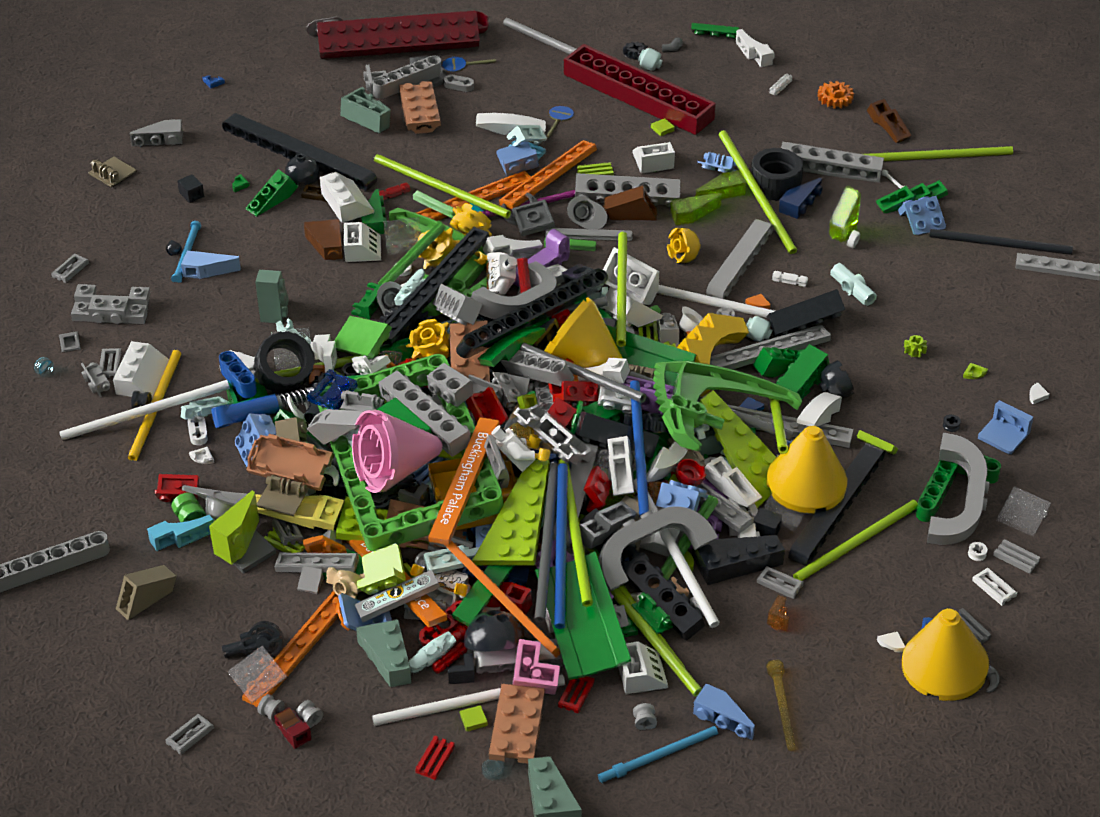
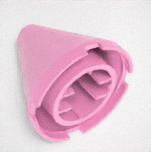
(390, 449)

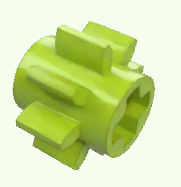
(915, 346)

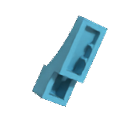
(180, 533)

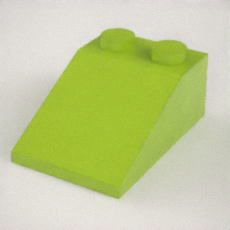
(235, 529)

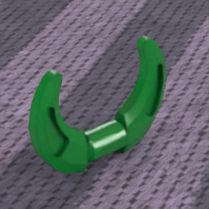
(579, 406)

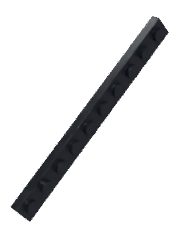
(429, 287)

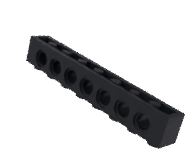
(684, 625)

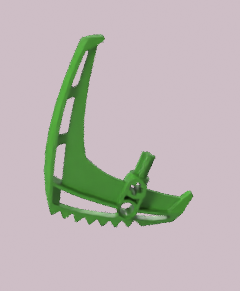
(464, 276)
(683, 411)

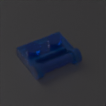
(332, 397)

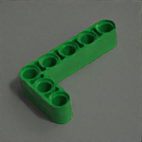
(942, 480)

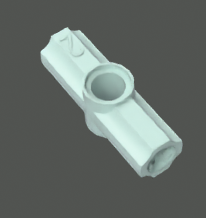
(853, 284)

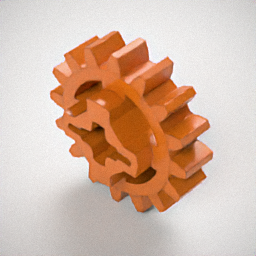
(835, 94)

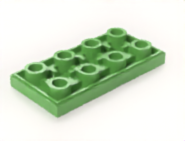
(362, 337)

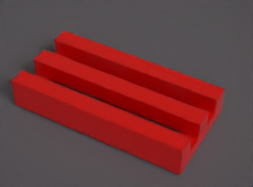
(570, 705)
(441, 744)

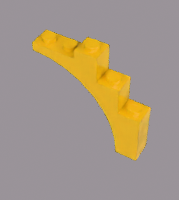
(711, 332)

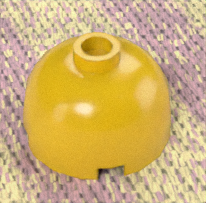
(683, 241)

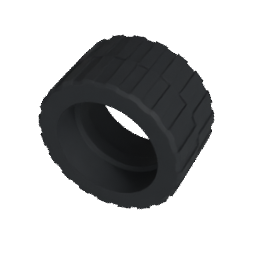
(777, 171)
(291, 342)

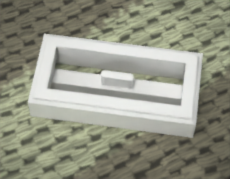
(992, 588)

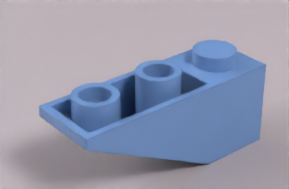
(720, 709)

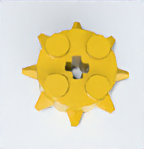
(467, 219)
(438, 248)
(430, 339)

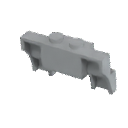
(110, 308)
(550, 430)

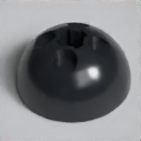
(494, 632)

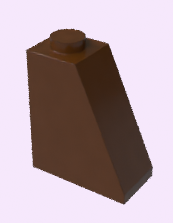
(631, 205)
(325, 238)

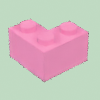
(530, 672)

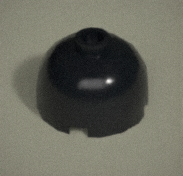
(302, 169)
(836, 380)

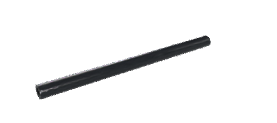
(999, 241)

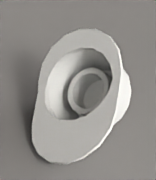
(689, 319)

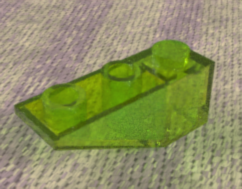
(693, 208)

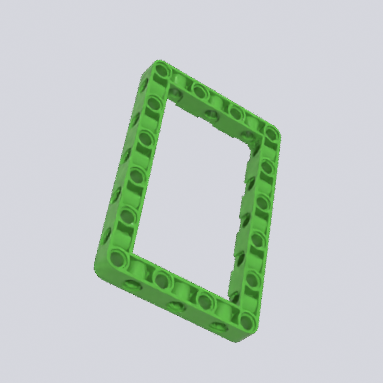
(419, 521)

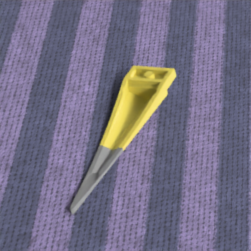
(313, 511)

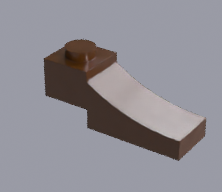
(889, 120)

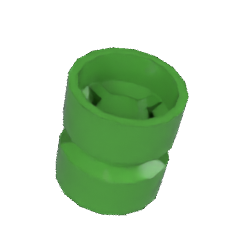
(187, 507)

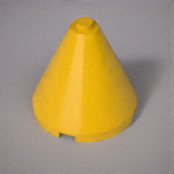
(584, 338)
(807, 474)
(945, 658)

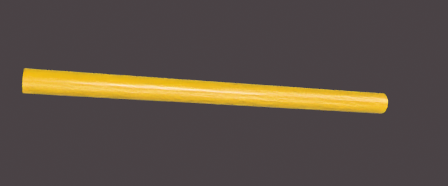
(159, 394)

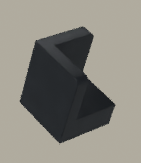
(190, 188)
(767, 522)
(462, 673)

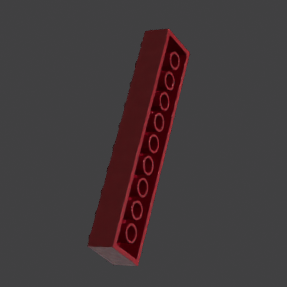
(398, 34)
(639, 89)

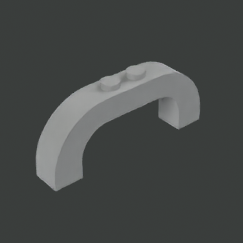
(495, 305)
(967, 455)
(681, 518)

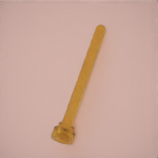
(776, 670)

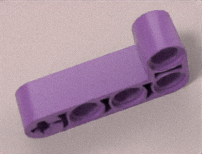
(554, 253)

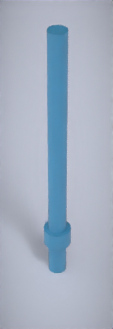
(621, 769)

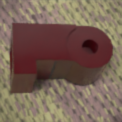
(292, 727)

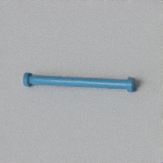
(195, 226)

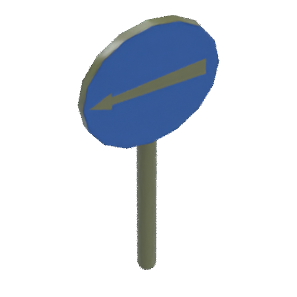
(457, 64)
(559, 113)

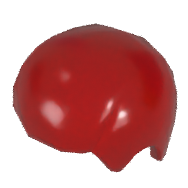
(690, 472)

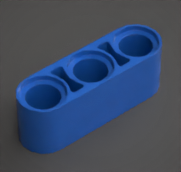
(237, 374)

